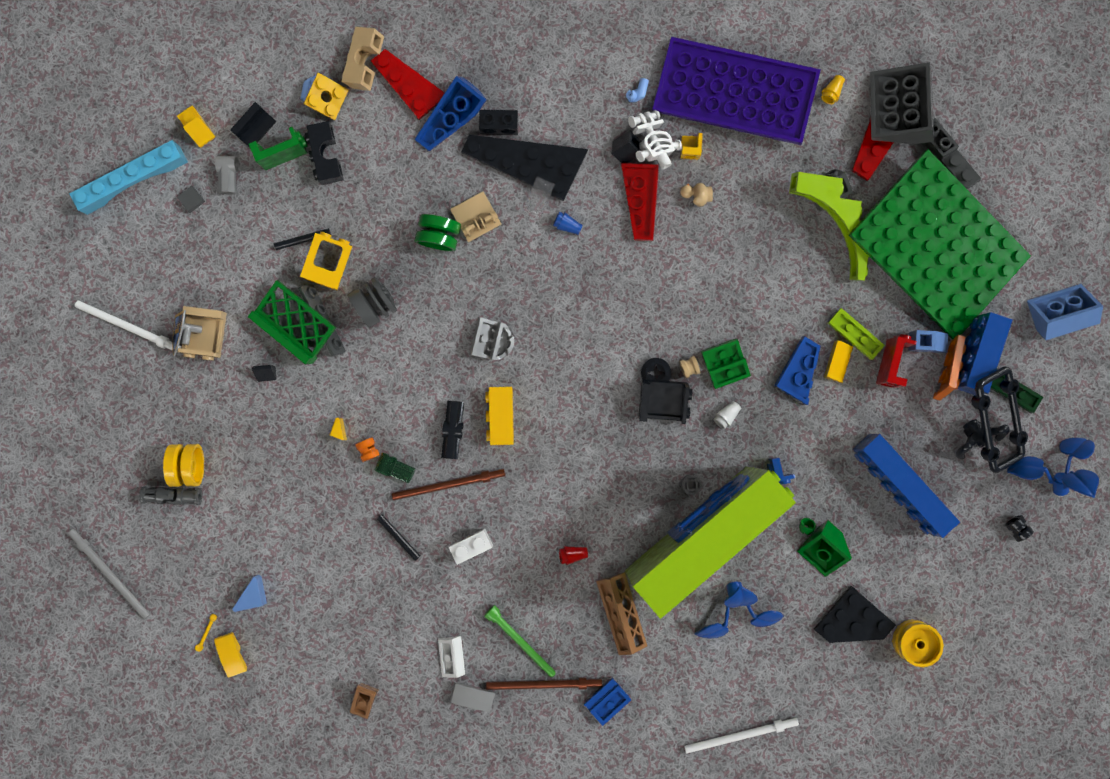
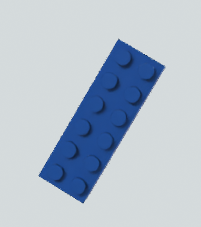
(905, 485)

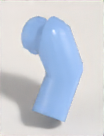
(306, 87)
(639, 93)

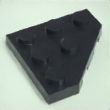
(854, 620)

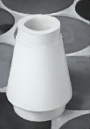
(727, 415)

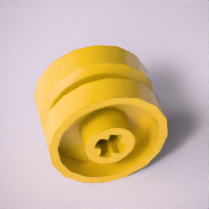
(183, 465)
(929, 643)

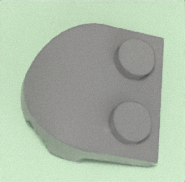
(491, 340)

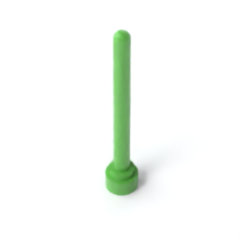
(494, 615)

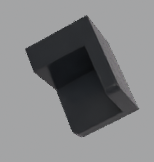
(625, 147)

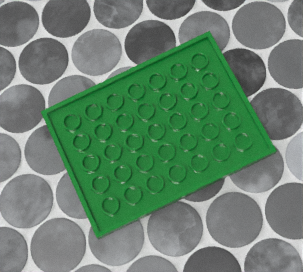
(939, 245)

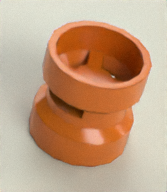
(367, 449)

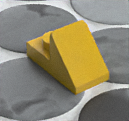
(196, 126)

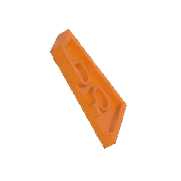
(949, 377)

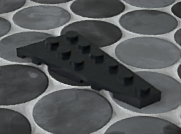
(528, 160)

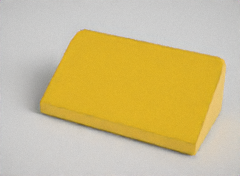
(838, 361)

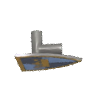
(180, 326)

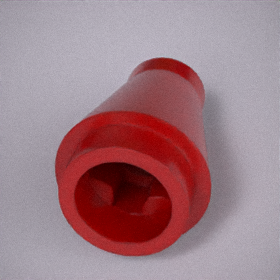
(572, 554)

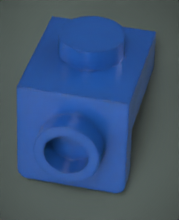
(775, 465)

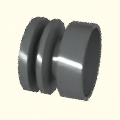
(372, 302)

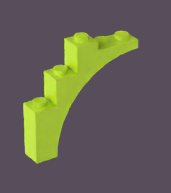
(845, 212)

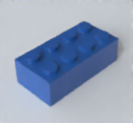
(983, 350)

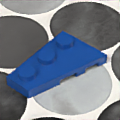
(799, 370)

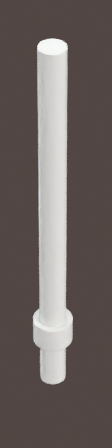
(160, 341)
(777, 726)

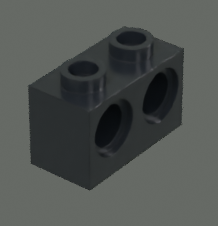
(498, 122)

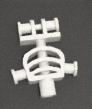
(660, 140)

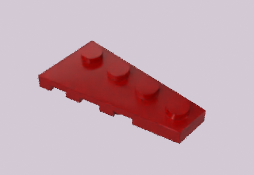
(412, 88)
(869, 155)

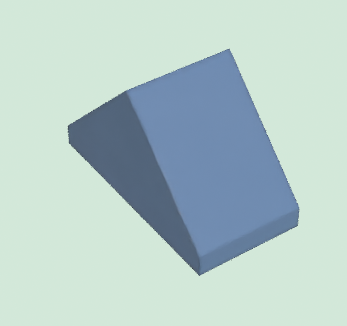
(253, 595)

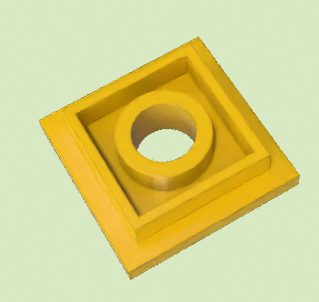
(336, 92)

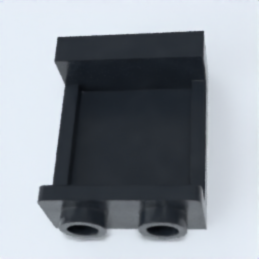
(664, 400)

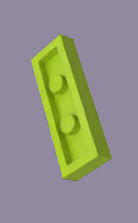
(856, 334)

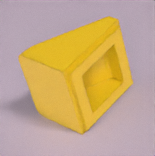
(338, 429)

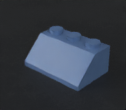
(1065, 311)

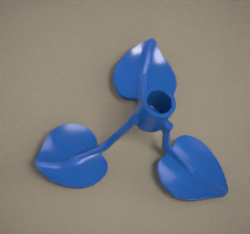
(1081, 481)
(740, 597)

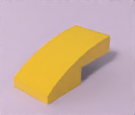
(230, 655)

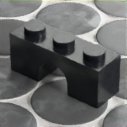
(319, 137)

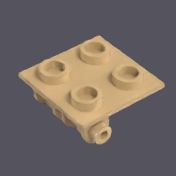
(476, 216)

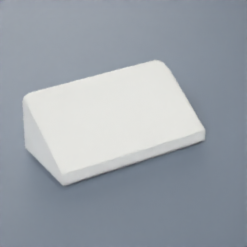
(451, 657)

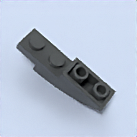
(946, 151)

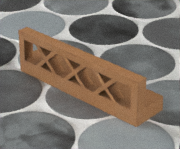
(618, 615)

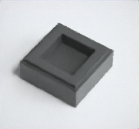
(191, 199)

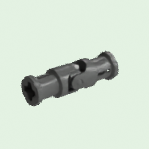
(171, 495)

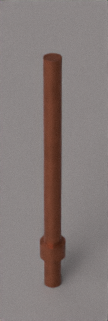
(485, 476)
(582, 683)

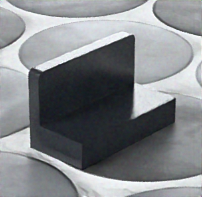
(253, 125)

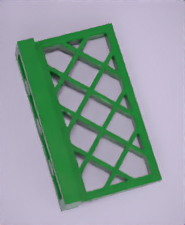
(280, 333)

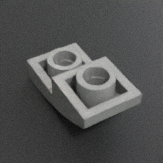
(472, 697)

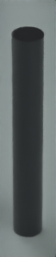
(298, 240)
(398, 537)

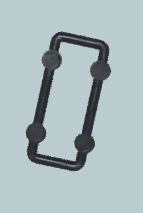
(982, 402)

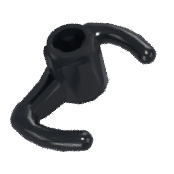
(975, 437)

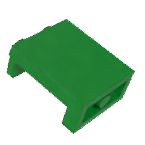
(281, 152)

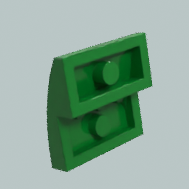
(725, 363)

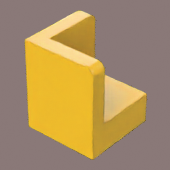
(691, 147)

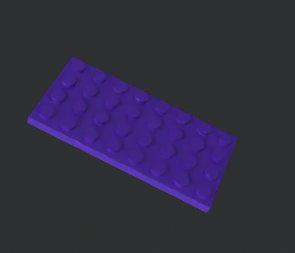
(736, 90)

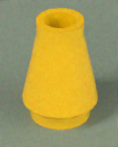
(832, 91)

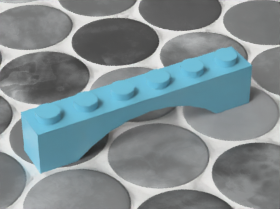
(102, 190)

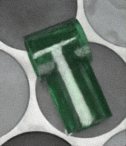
(392, 467)

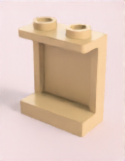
(211, 338)

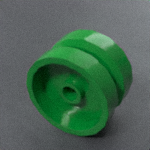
(437, 232)

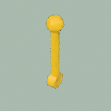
(199, 647)

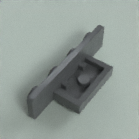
(312, 298)

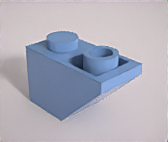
(929, 341)

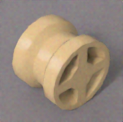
(689, 367)

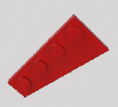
(641, 193)

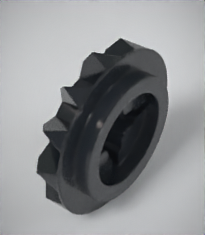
(661, 365)

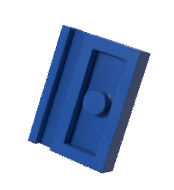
(607, 701)

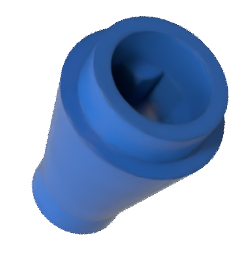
(567, 223)

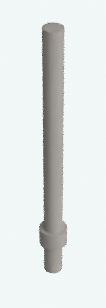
(84, 546)

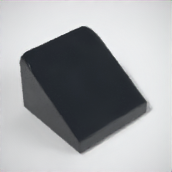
(264, 372)

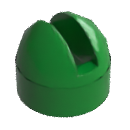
(811, 526)

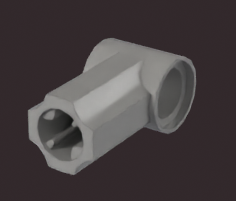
(226, 168)

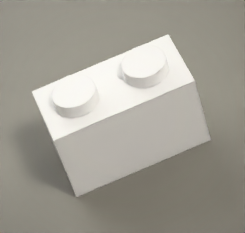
(470, 546)

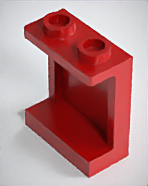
(891, 359)

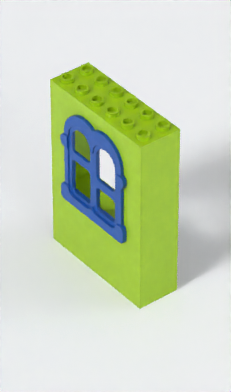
(709, 538)

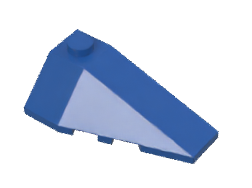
(455, 109)

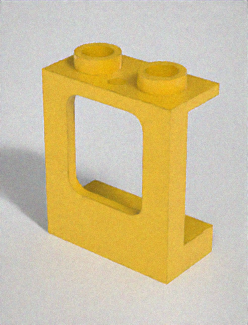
(320, 275)

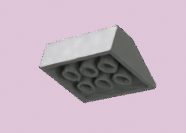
(902, 104)

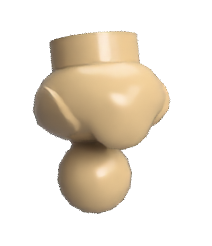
(700, 193)

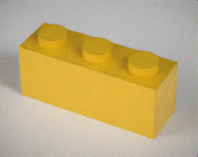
(500, 416)

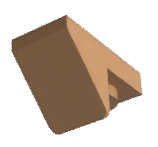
(363, 700)

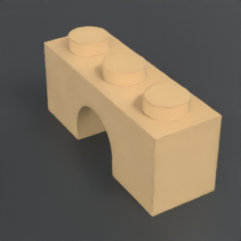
(364, 43)

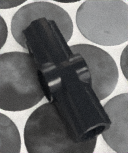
(452, 429)

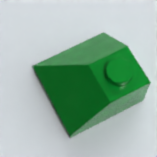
(826, 549)

